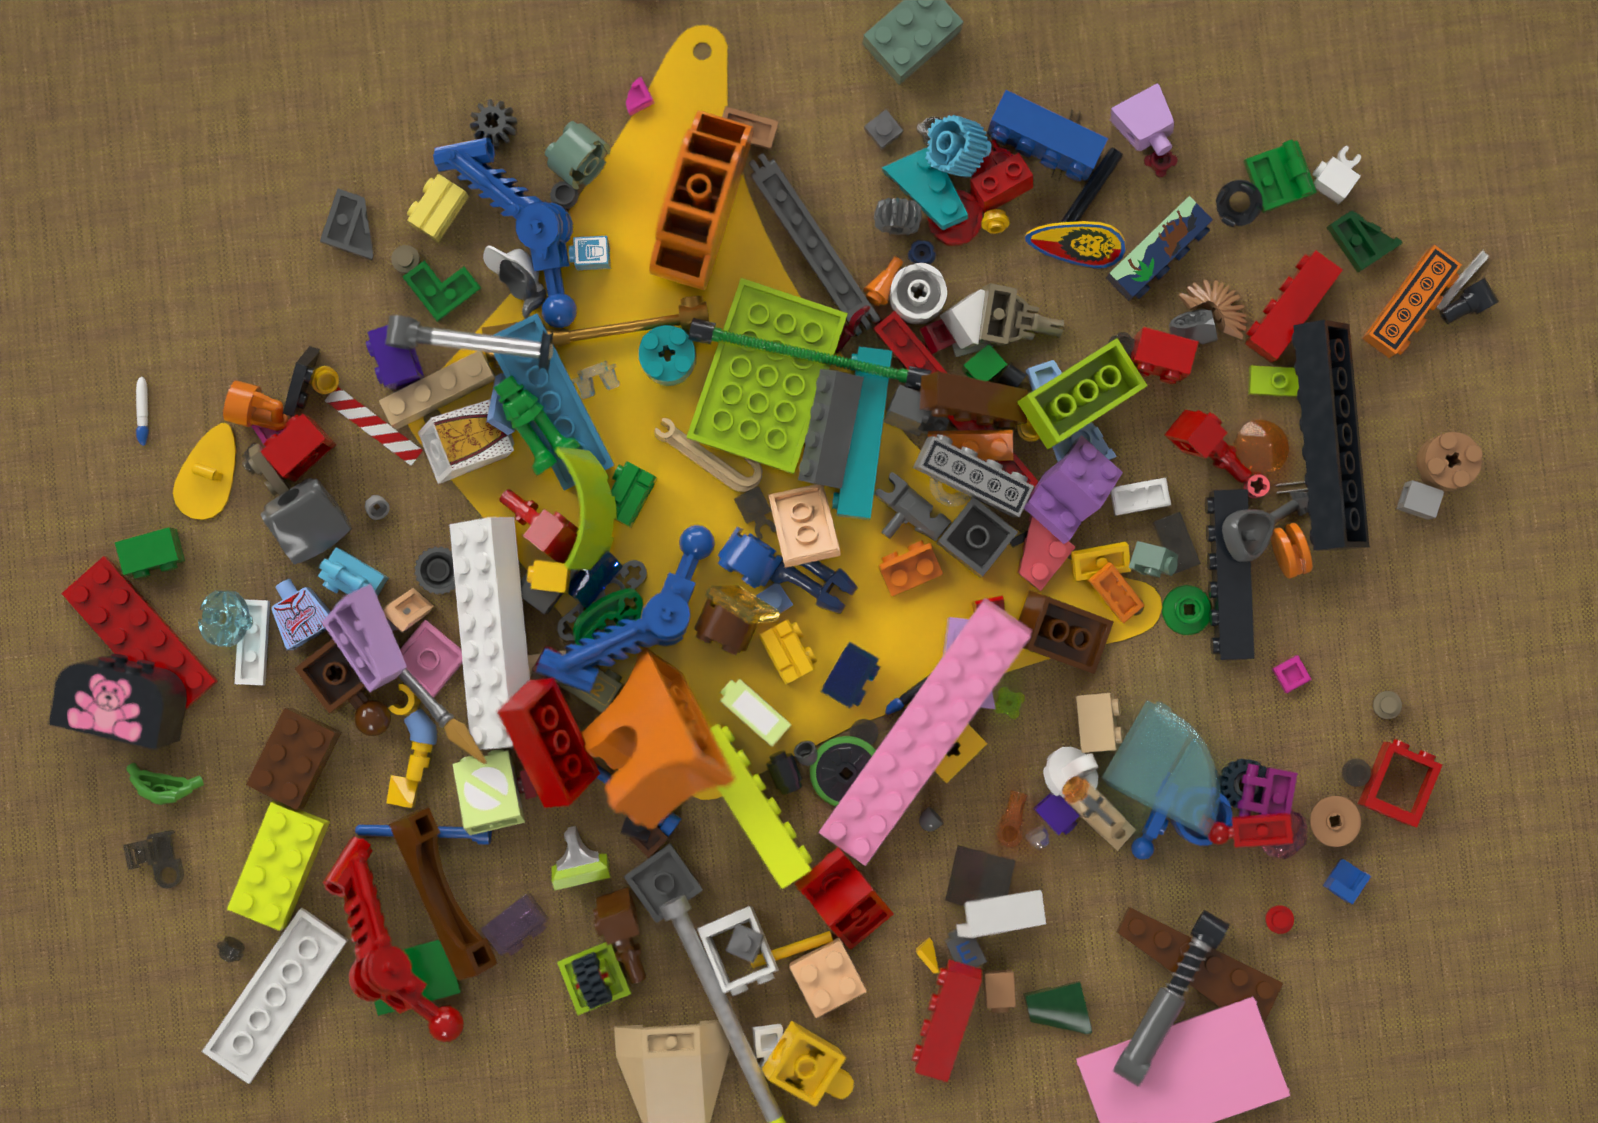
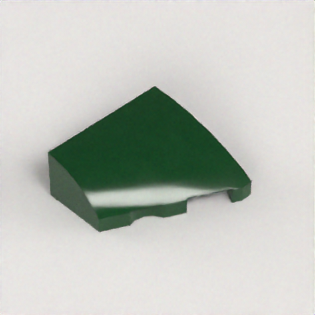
(1059, 1007)

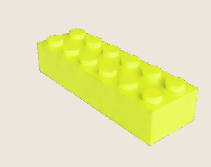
(760, 815)

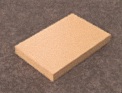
(804, 525)

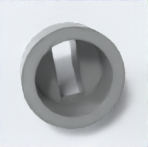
(372, 512)

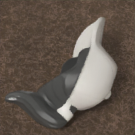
(518, 274)

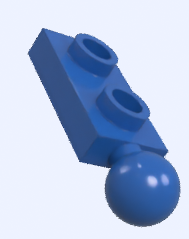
(1156, 824)

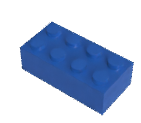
(1046, 136)

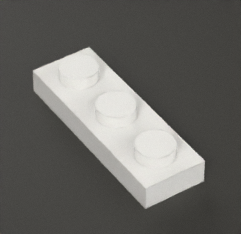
(252, 649)

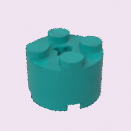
(654, 345)

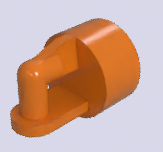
(248, 406)

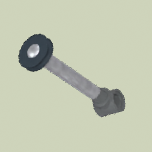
(408, 333)

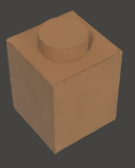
(999, 990)

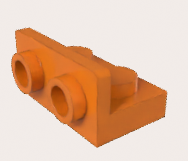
(909, 569)

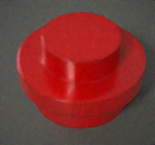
(1279, 919)

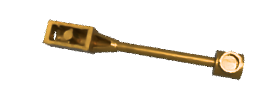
(690, 308)

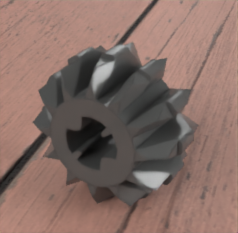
(500, 115)
(897, 216)

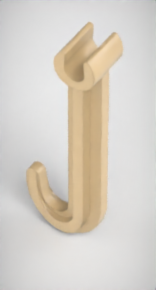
(708, 460)

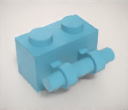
(349, 573)

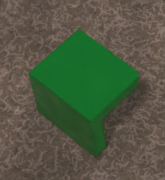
(984, 365)

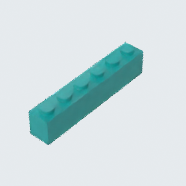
(859, 480)

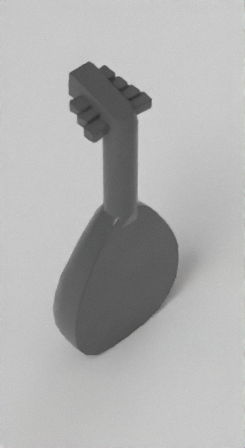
(1250, 531)

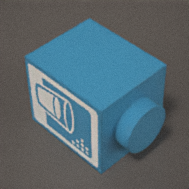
(590, 253)

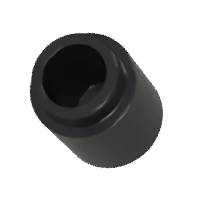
(784, 772)

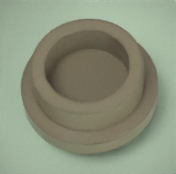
(405, 258)
(1387, 704)

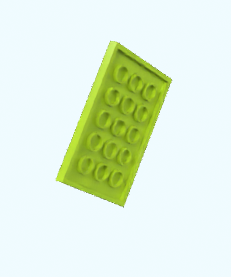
(760, 399)

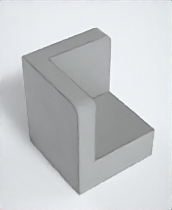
(1420, 500)

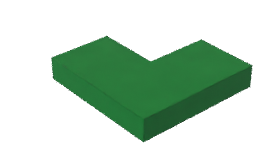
(440, 296)

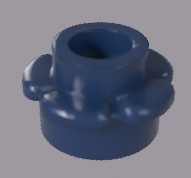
(924, 246)

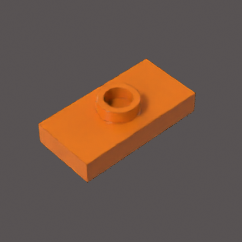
(1116, 592)

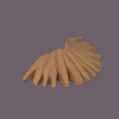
(1219, 303)

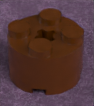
(723, 627)

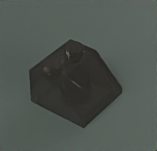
(978, 876)

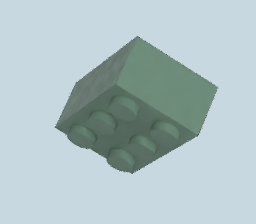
(911, 35)

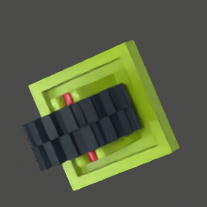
(594, 977)

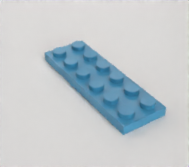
(557, 396)

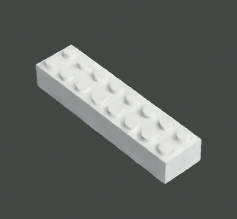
(489, 622)

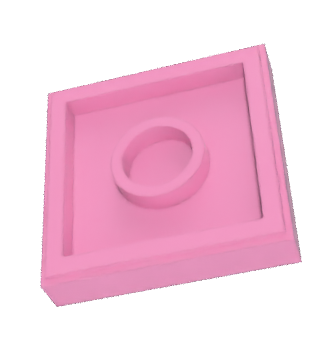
(431, 657)

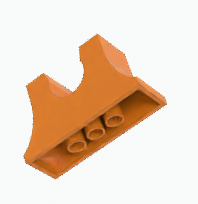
(656, 742)

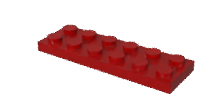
(134, 627)

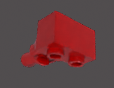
(1000, 178)
(1203, 437)
(548, 532)

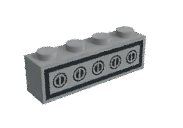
(973, 476)

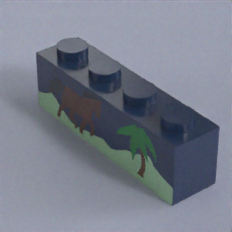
(1159, 248)

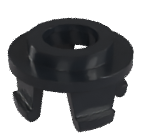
(1231, 217)

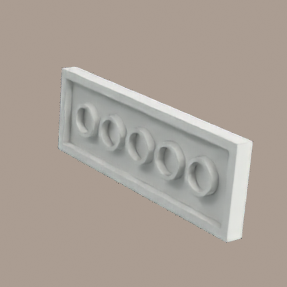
(275, 995)

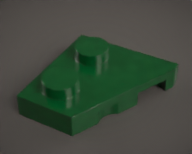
(1361, 240)

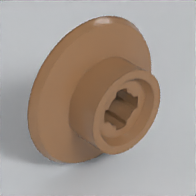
(1347, 816)

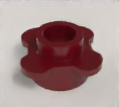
(1160, 169)

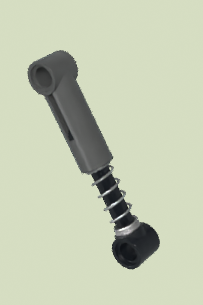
(1169, 1001)

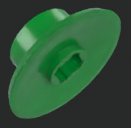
(1174, 611)

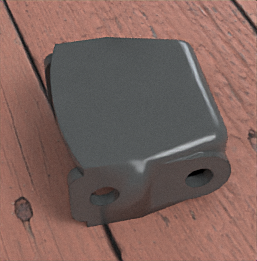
(305, 520)

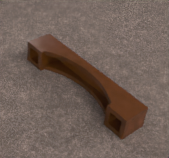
(463, 945)

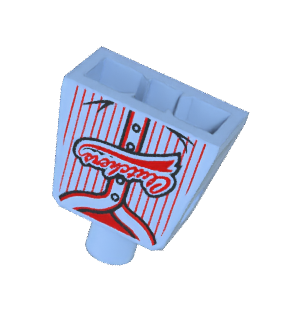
(298, 614)

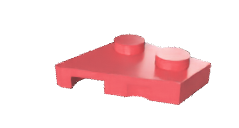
(1041, 555)

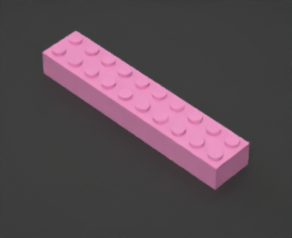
(925, 731)

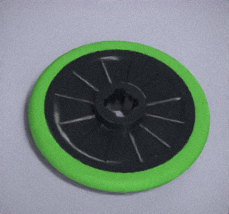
(832, 759)

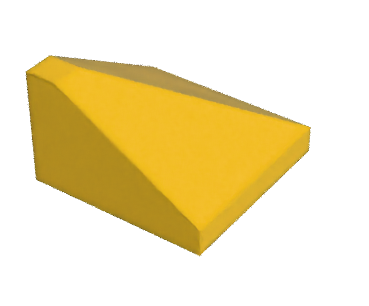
(402, 791)
(927, 955)

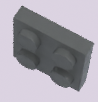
(661, 880)

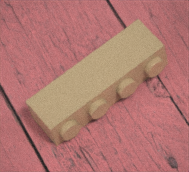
(437, 390)

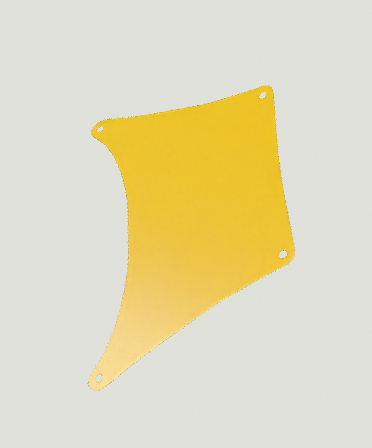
(899, 629)

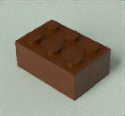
(293, 758)

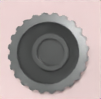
(435, 570)

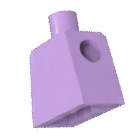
(1145, 120)

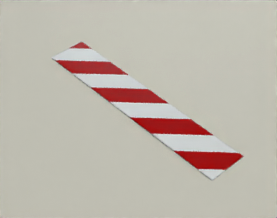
(374, 425)

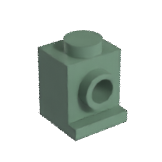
(1153, 560)

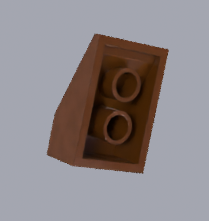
(1064, 631)

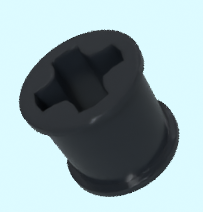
(1012, 376)

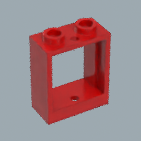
(1377, 774)

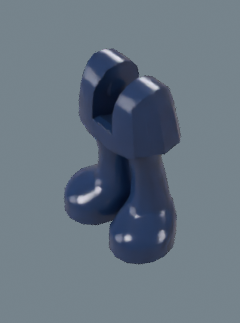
(821, 593)

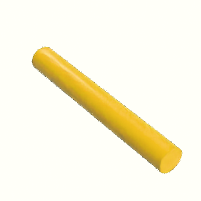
(795, 948)

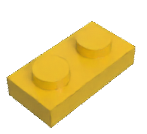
(1091, 560)

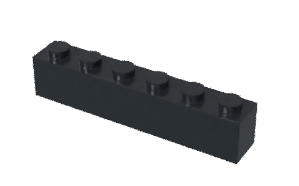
(1230, 582)

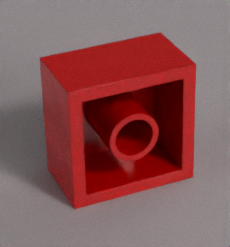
(1163, 355)
(297, 447)

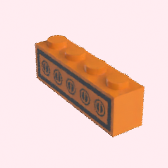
(1412, 301)

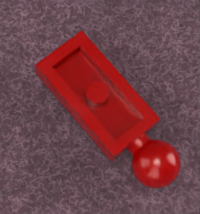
(1254, 830)

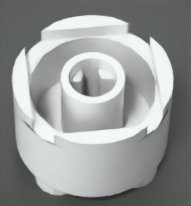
(910, 279)

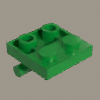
(1281, 175)

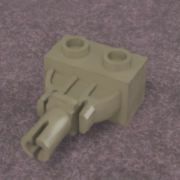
(1007, 317)

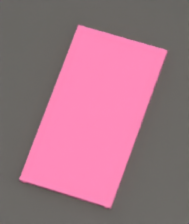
(1199, 1074)

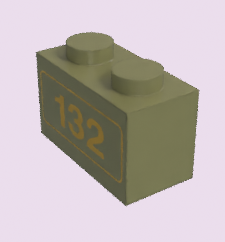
(603, 692)

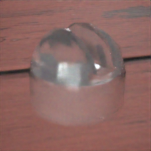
(1038, 837)

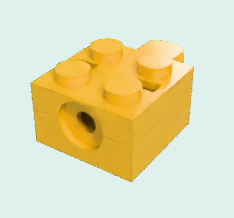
(809, 1064)

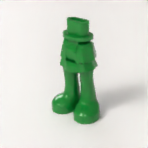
(521, 409)

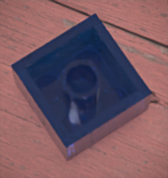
(850, 675)

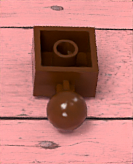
(317, 672)

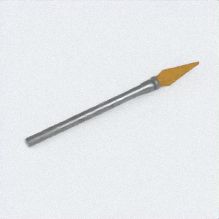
(454, 729)

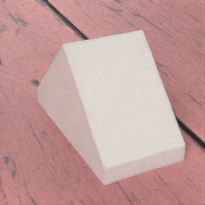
(965, 320)

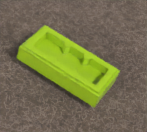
(1273, 381)

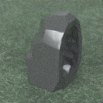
(1195, 325)

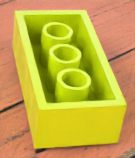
(278, 865)

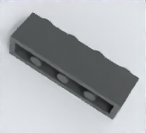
(830, 428)

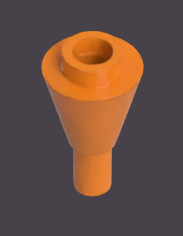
(878, 290)

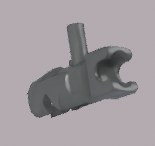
(911, 509)

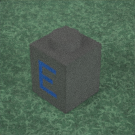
(965, 949)

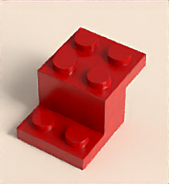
(844, 898)

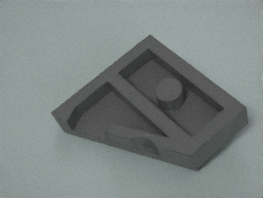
(348, 225)

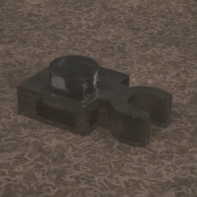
(754, 508)

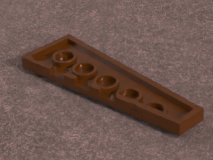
(1219, 977)

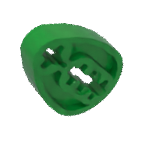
(609, 607)

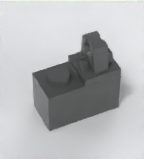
(906, 414)

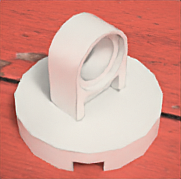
(1066, 764)

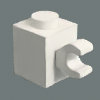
(1336, 176)

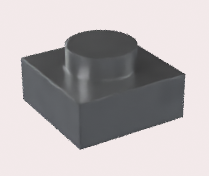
(883, 129)
(745, 943)

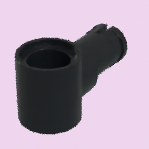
(1473, 300)

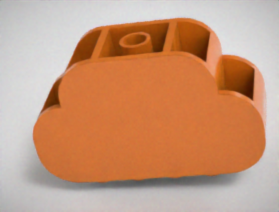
(700, 199)

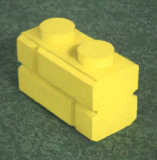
(437, 207)

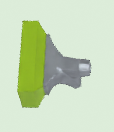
(578, 863)

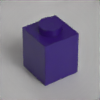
(1057, 813)

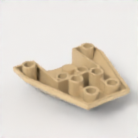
(673, 1069)

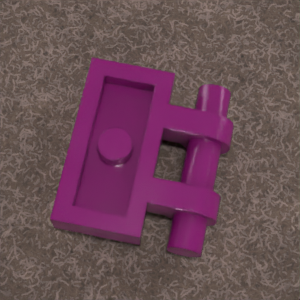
(1276, 795)

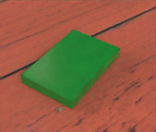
(433, 968)

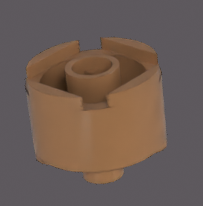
(1465, 460)

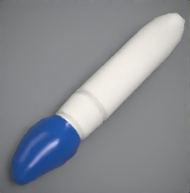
(142, 411)

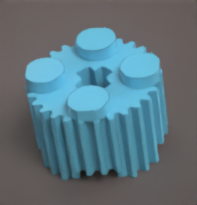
(957, 145)

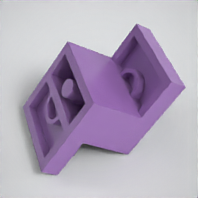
(1072, 489)

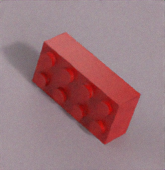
(548, 742)

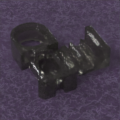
(154, 851)

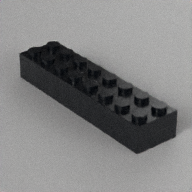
(1330, 436)

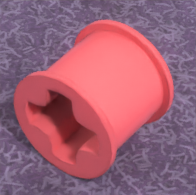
(1263, 481)

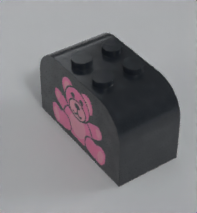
(120, 701)

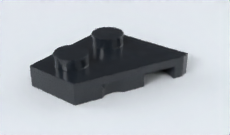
(301, 378)

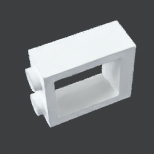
(726, 923)

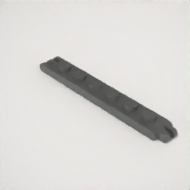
(811, 240)

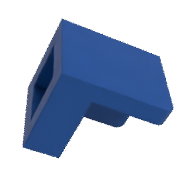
(1346, 881)

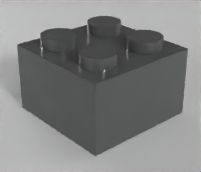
(976, 537)

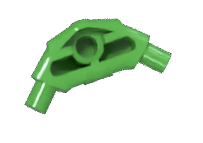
(161, 787)

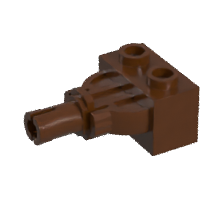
(618, 923)

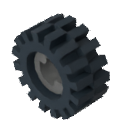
(1231, 777)

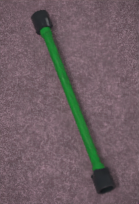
(706, 332)

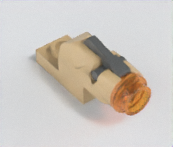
(1097, 811)

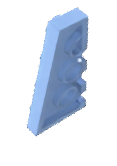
(1043, 373)

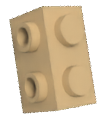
(1099, 722)

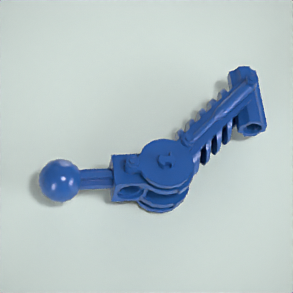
(539, 224)
(662, 622)

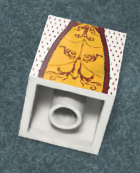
(463, 441)

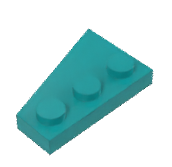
(928, 188)

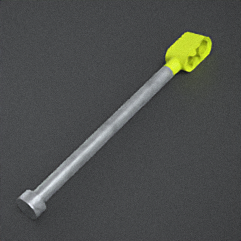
(677, 911)

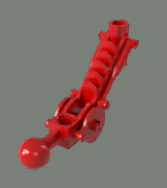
(380, 968)

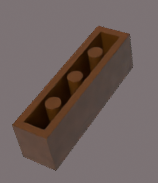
(972, 400)

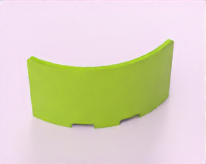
(596, 508)

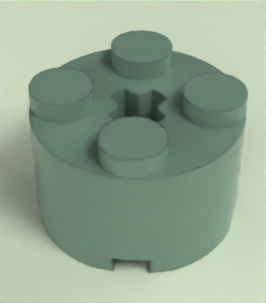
(577, 155)

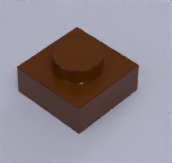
(655, 840)

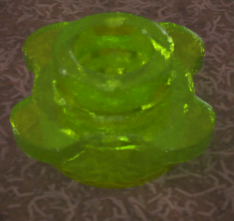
(1015, 698)

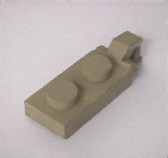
(275, 482)

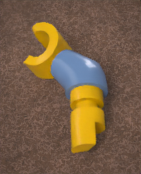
(422, 733)

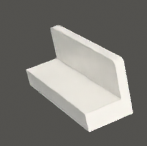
(1003, 914)

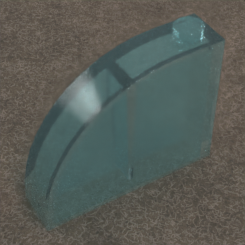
(1167, 768)

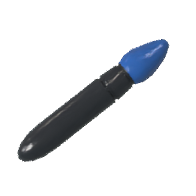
(898, 703)

